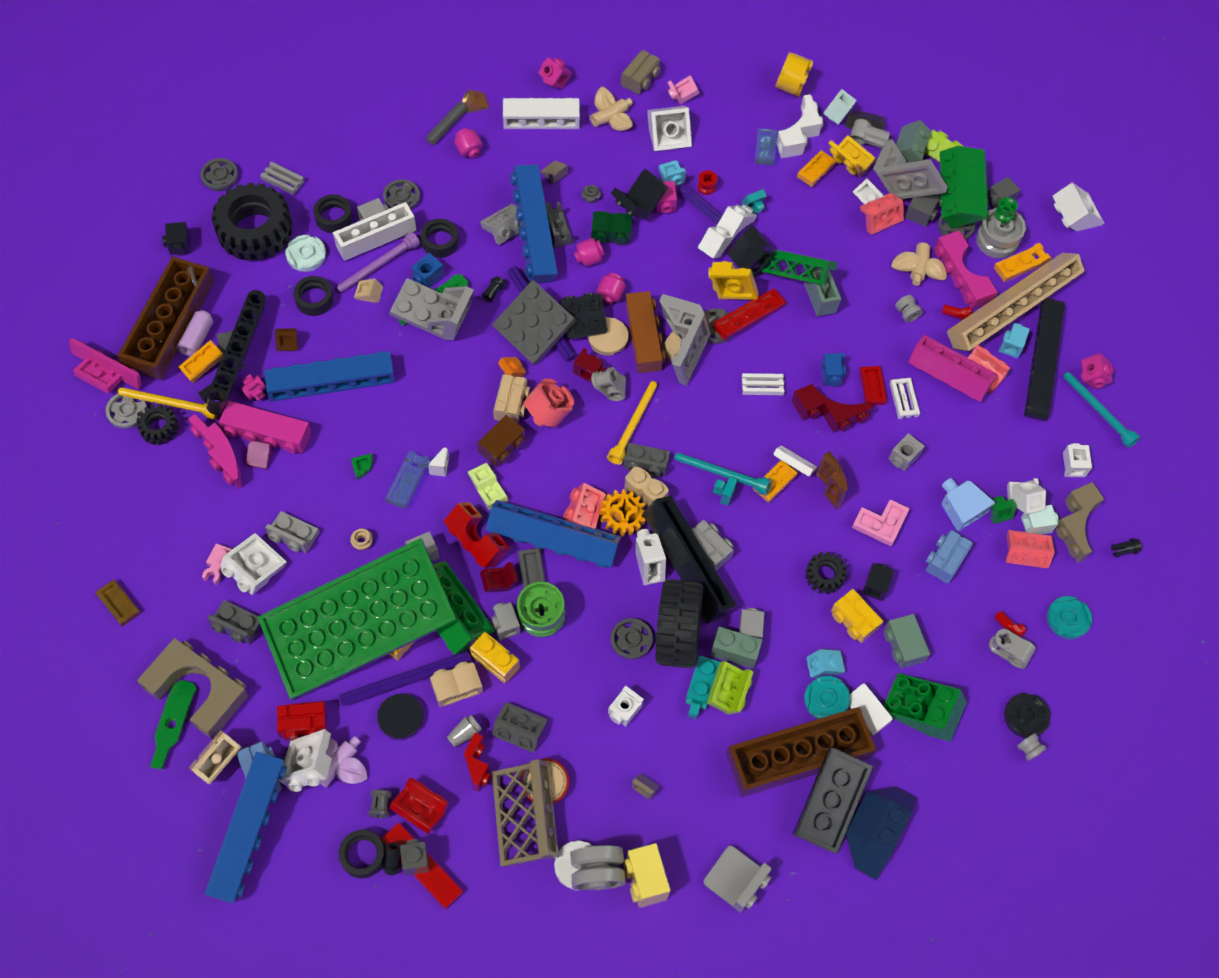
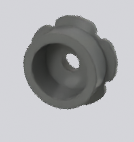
(591, 197)

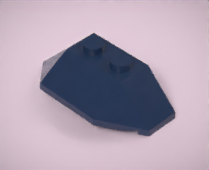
(878, 828)

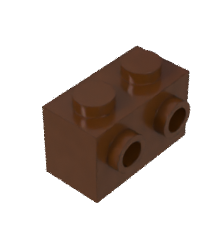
(501, 441)

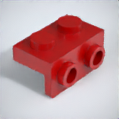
(420, 805)

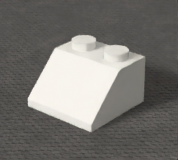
(669, 128)
(1077, 208)

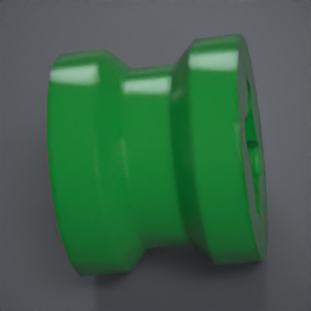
(1006, 209)

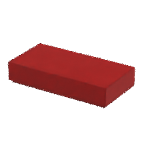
(873, 385)

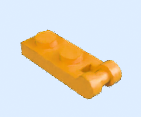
(1022, 263)

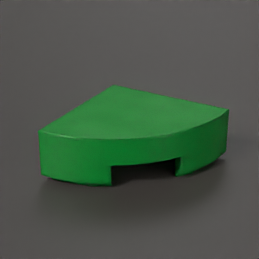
(362, 465)

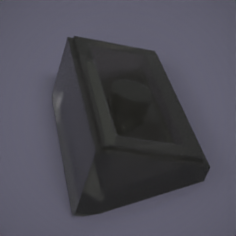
(875, 120)

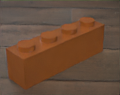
(644, 332)

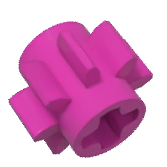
(253, 387)

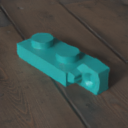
(701, 685)

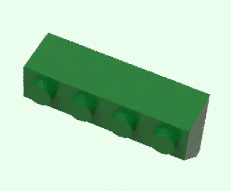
(966, 179)
(471, 620)

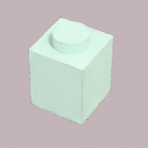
(839, 106)
(1041, 521)

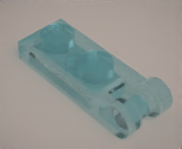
(407, 480)

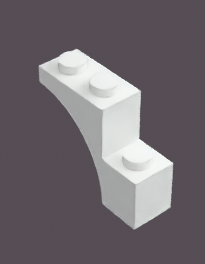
(794, 139)
(729, 226)

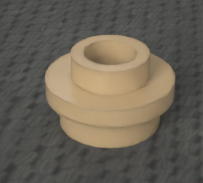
(361, 533)

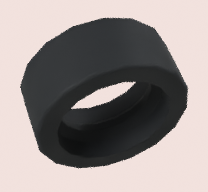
(331, 201)
(438, 225)
(308, 283)
(356, 836)

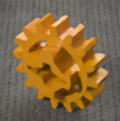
(615, 517)

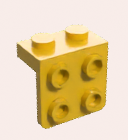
(852, 155)

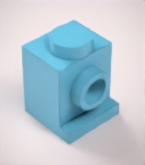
(1014, 340)

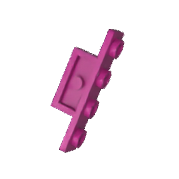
(101, 370)

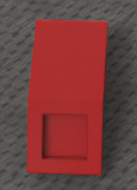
(478, 770)

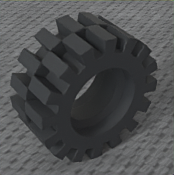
(152, 415)
(828, 561)

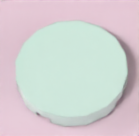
(305, 253)

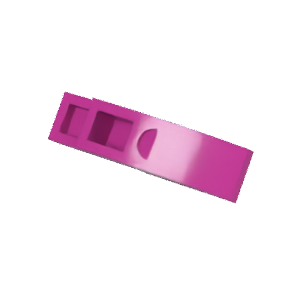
(219, 450)

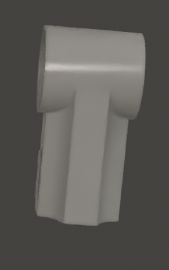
(864, 133)

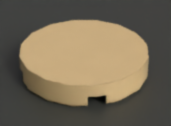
(611, 342)

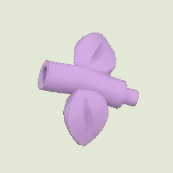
(343, 763)

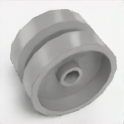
(1000, 238)
(597, 868)

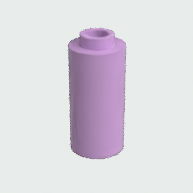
(195, 333)

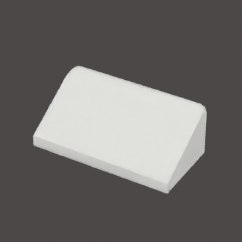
(867, 192)
(872, 710)

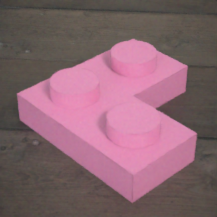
(883, 527)

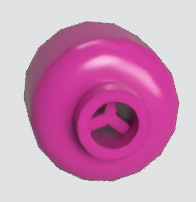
(468, 143)
(589, 252)
(611, 288)

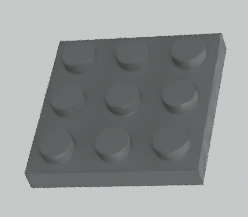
(534, 322)

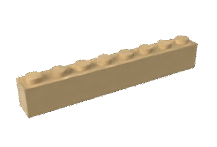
(1015, 301)

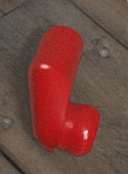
(957, 312)
(1008, 624)

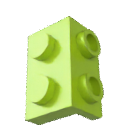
(938, 142)
(730, 688)

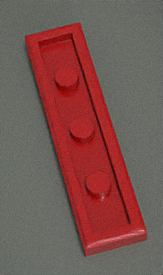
(749, 314)
(436, 880)

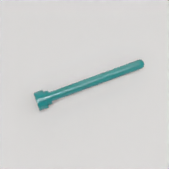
(1129, 438)
(762, 484)

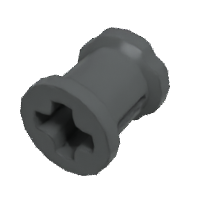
(379, 804)

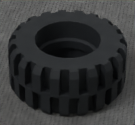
(249, 201)
(679, 623)

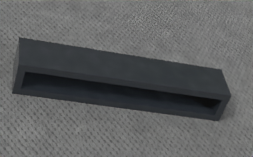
(689, 557)

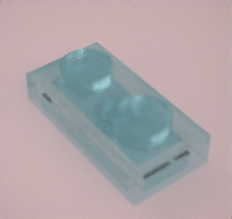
(765, 146)

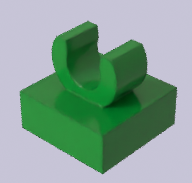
(1002, 510)

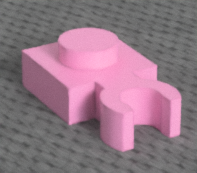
(214, 562)

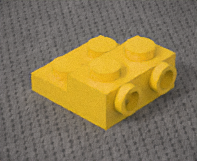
(732, 282)

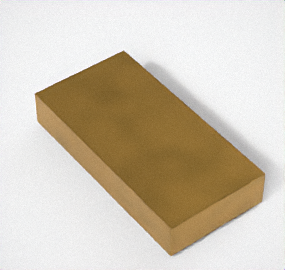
(118, 602)

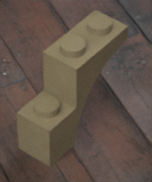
(1072, 527)

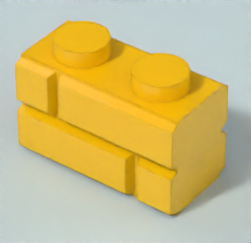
(856, 616)
(494, 657)

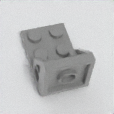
(905, 178)
(431, 310)
(691, 325)

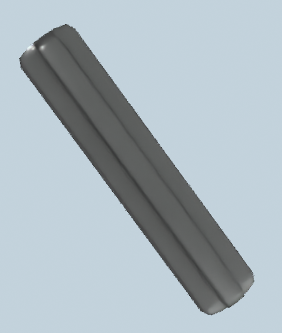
(443, 126)

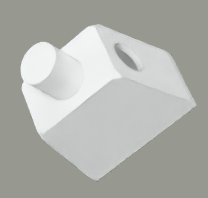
(650, 552)

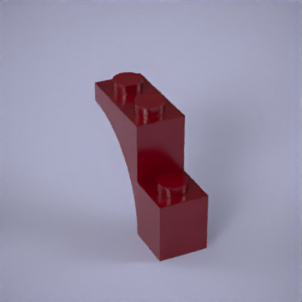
(839, 416)

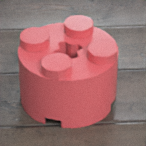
(549, 403)

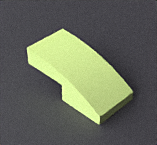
(487, 485)

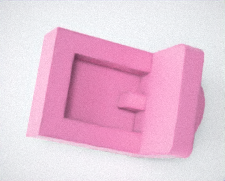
(683, 90)

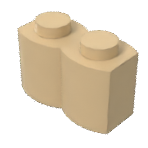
(644, 486)
(456, 684)

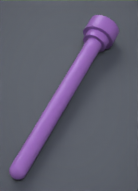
(410, 242)

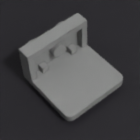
(737, 878)

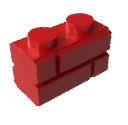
(301, 719)

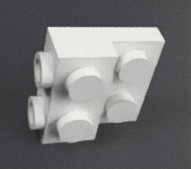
(252, 564)
(307, 761)

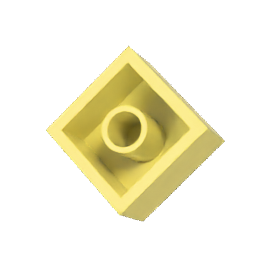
(647, 876)

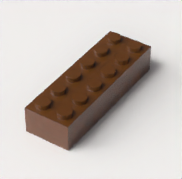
(165, 317)
(797, 751)

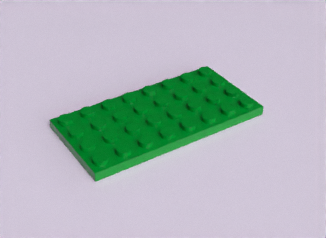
(357, 619)

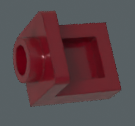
(499, 578)

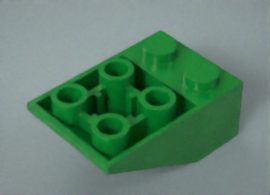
(925, 706)

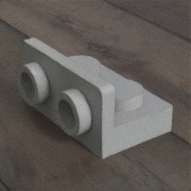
(502, 224)
(293, 532)

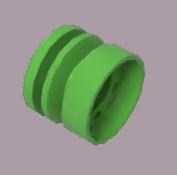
(541, 597)

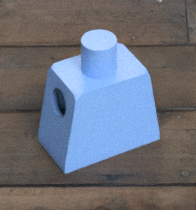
(965, 503)

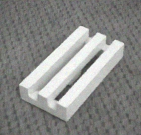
(762, 382)
(907, 412)
(795, 460)

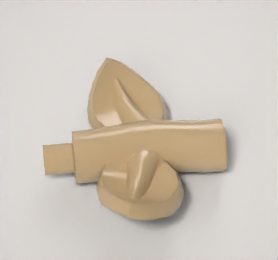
(611, 111)
(920, 264)

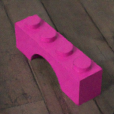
(975, 289)

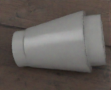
(464, 731)

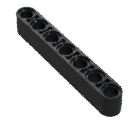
(235, 359)
(1044, 359)

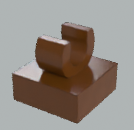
(286, 339)

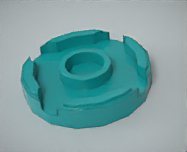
(1069, 617)
(826, 697)

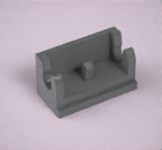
(558, 226)

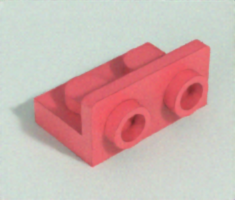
(883, 212)
(987, 360)
(584, 505)
(1029, 549)

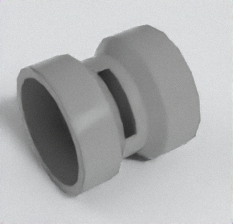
(908, 308)

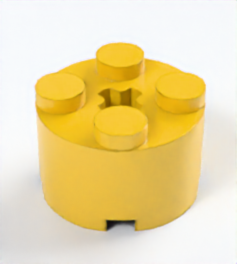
(794, 74)

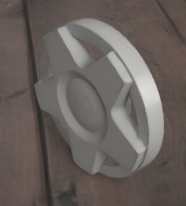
(124, 411)

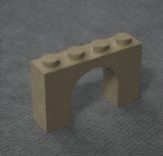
(180, 660)

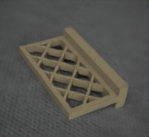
(541, 805)

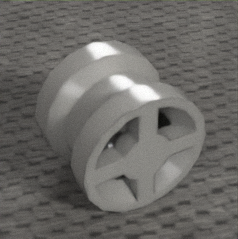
(1031, 747)

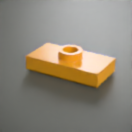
(816, 168)
(201, 361)
(781, 476)

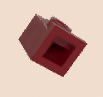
(586, 365)

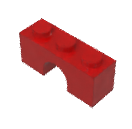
(463, 524)

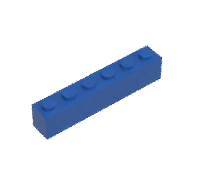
(534, 223)
(329, 376)
(553, 533)
(245, 827)

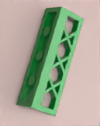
(800, 259)

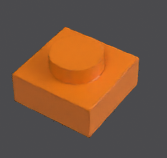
(512, 366)

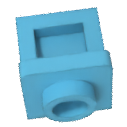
(672, 172)
(825, 663)

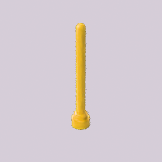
(166, 401)
(617, 454)

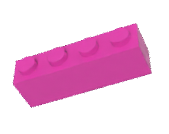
(952, 368)
(265, 427)

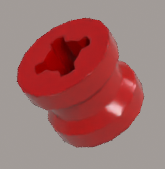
(709, 186)

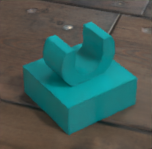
(755, 201)
(725, 490)

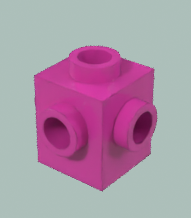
(554, 72)
(1097, 371)

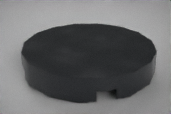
(1027, 715)
(400, 716)

